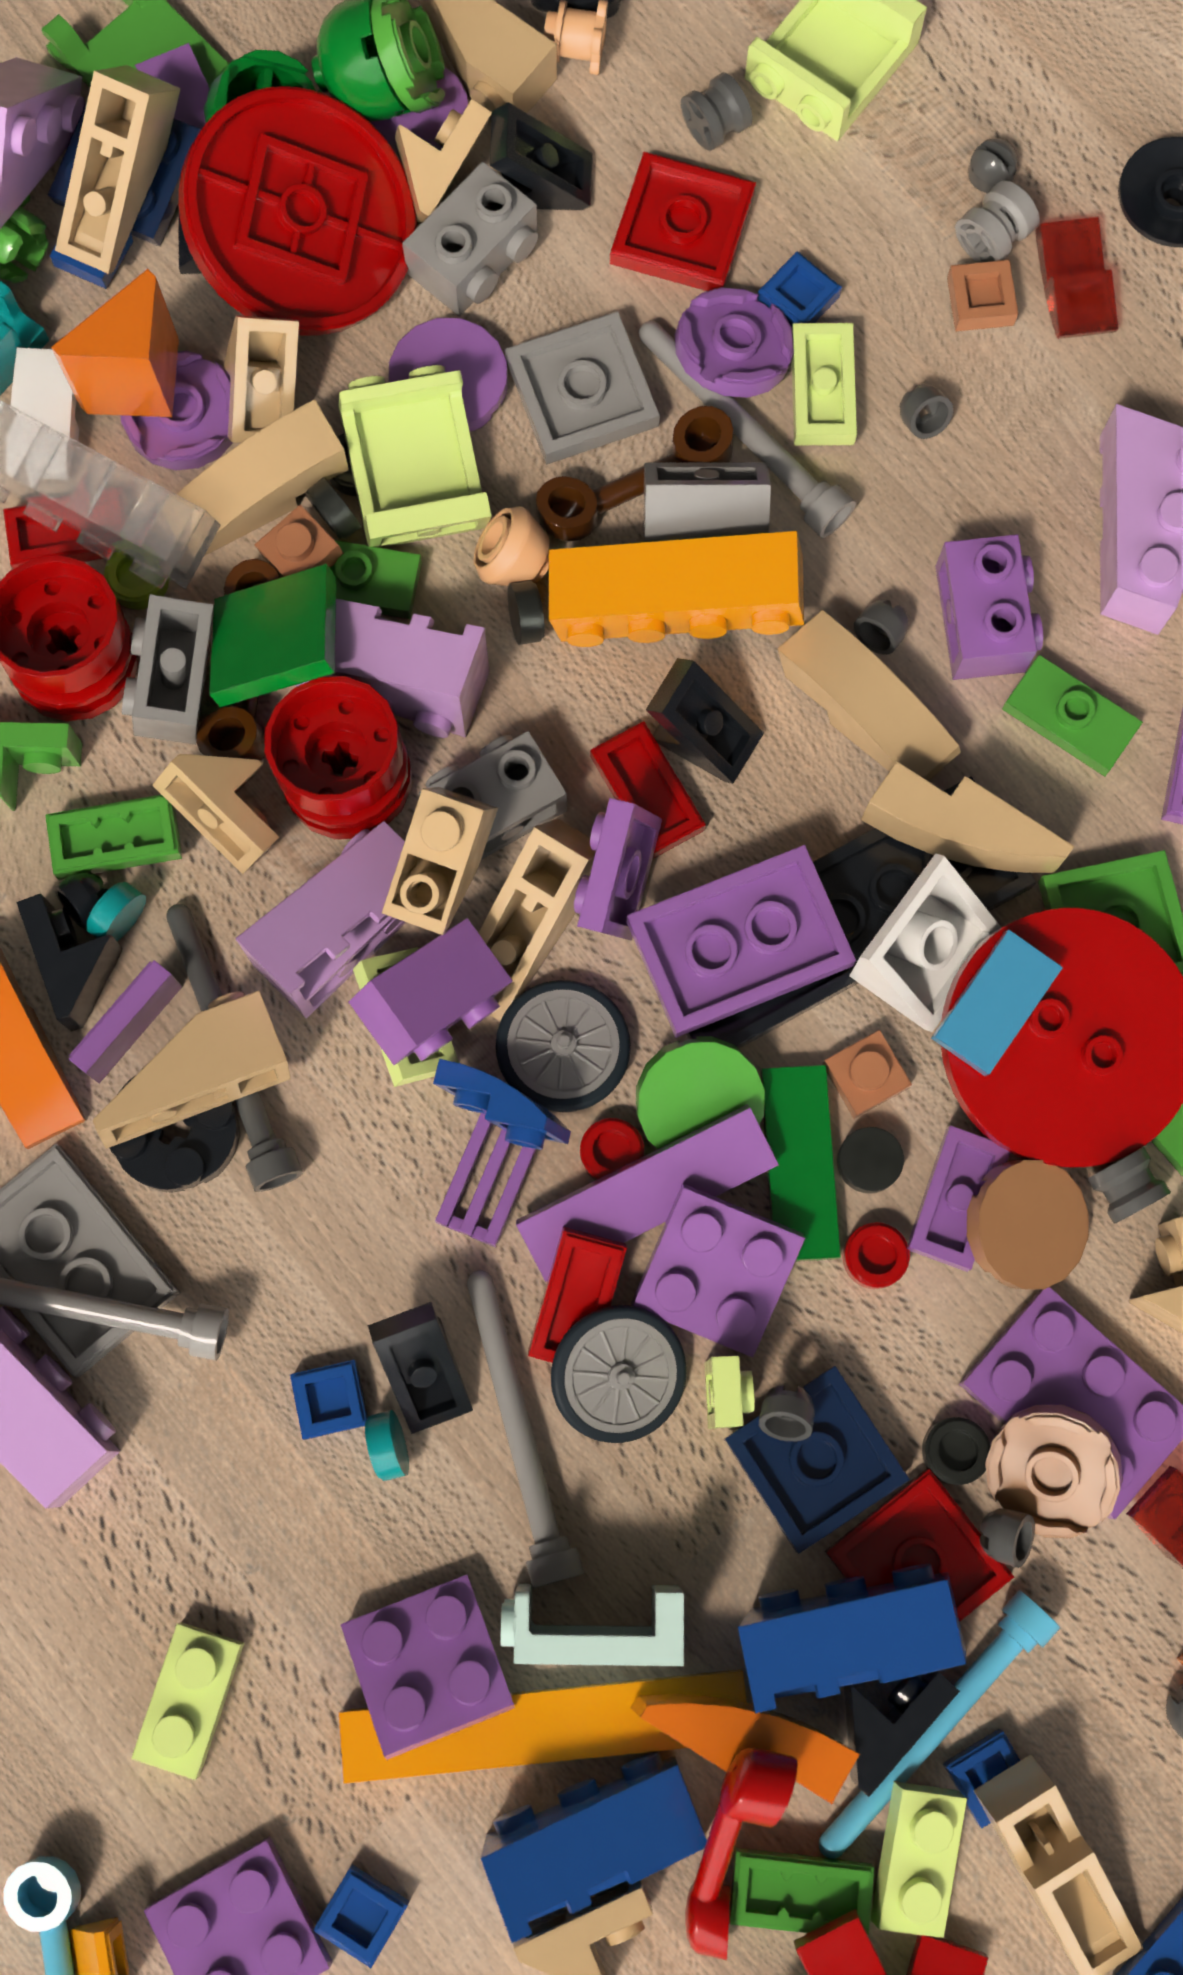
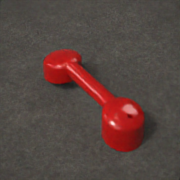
(753, 1792)

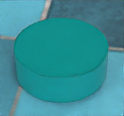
(116, 911)
(386, 1445)

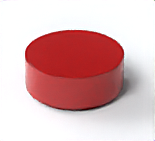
(609, 1146)
(876, 1255)

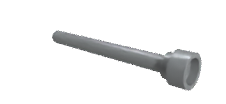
(824, 505)
(198, 1329)
(551, 1554)

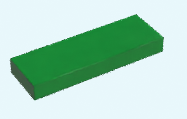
(800, 1138)

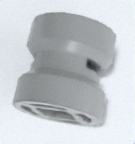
(1003, 218)

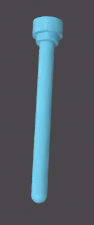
(1021, 1629)

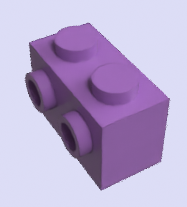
(988, 607)
(430, 992)

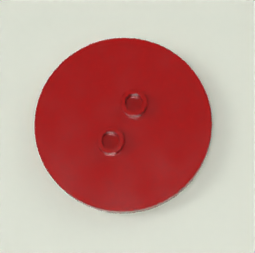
(296, 209)
(1098, 1054)

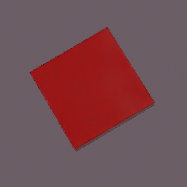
(682, 223)
(921, 1528)

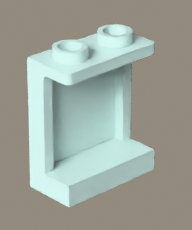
(597, 1644)

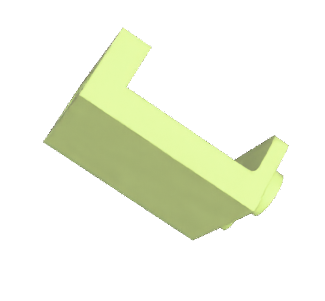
(834, 57)
(412, 457)

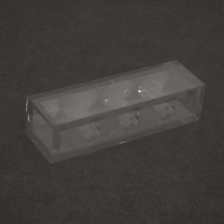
(101, 501)

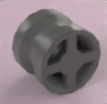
(716, 111)
(1129, 1185)

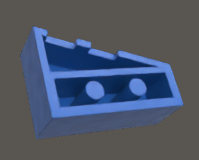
(851, 1635)
(590, 1841)

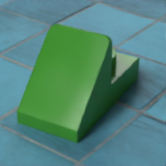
(37, 747)

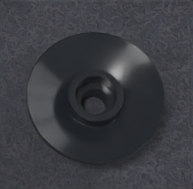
(1146, 182)

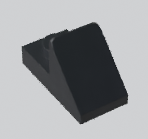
(540, 160)
(702, 722)
(70, 975)
(420, 1367)
(888, 1738)

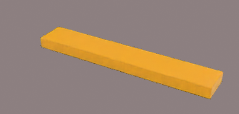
(540, 1729)

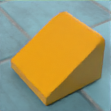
(99, 1948)

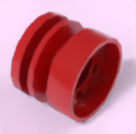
(59, 608)
(321, 732)

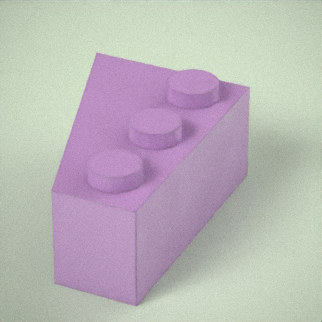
(36, 125)
(1141, 519)
(418, 670)
(328, 922)
(43, 1431)

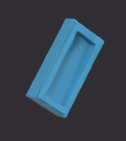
(996, 1002)

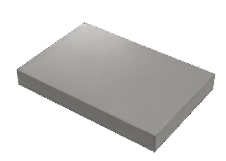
(70, 1239)

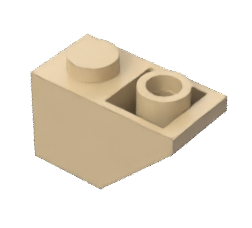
(439, 858)

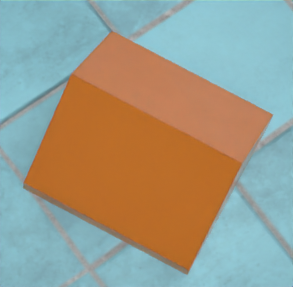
(124, 354)

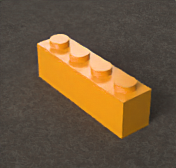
(677, 588)

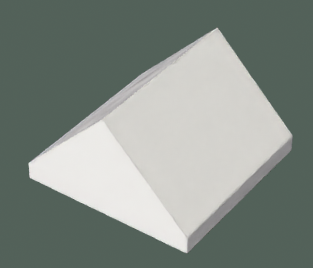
(925, 944)

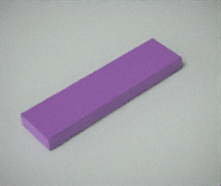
(646, 1189)

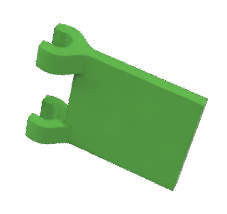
(132, 37)

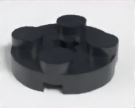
(185, 1161)

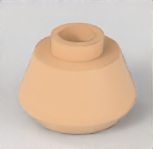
(512, 548)

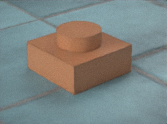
(982, 295)
(298, 544)
(867, 1074)

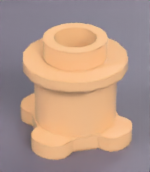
(578, 33)

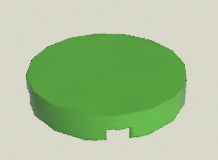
(408, 53)
(693, 1086)

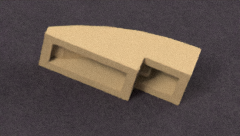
(267, 473)
(865, 698)
(963, 827)
(1058, 1868)

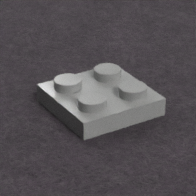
(582, 387)

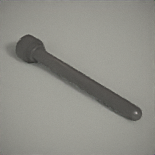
(270, 1159)

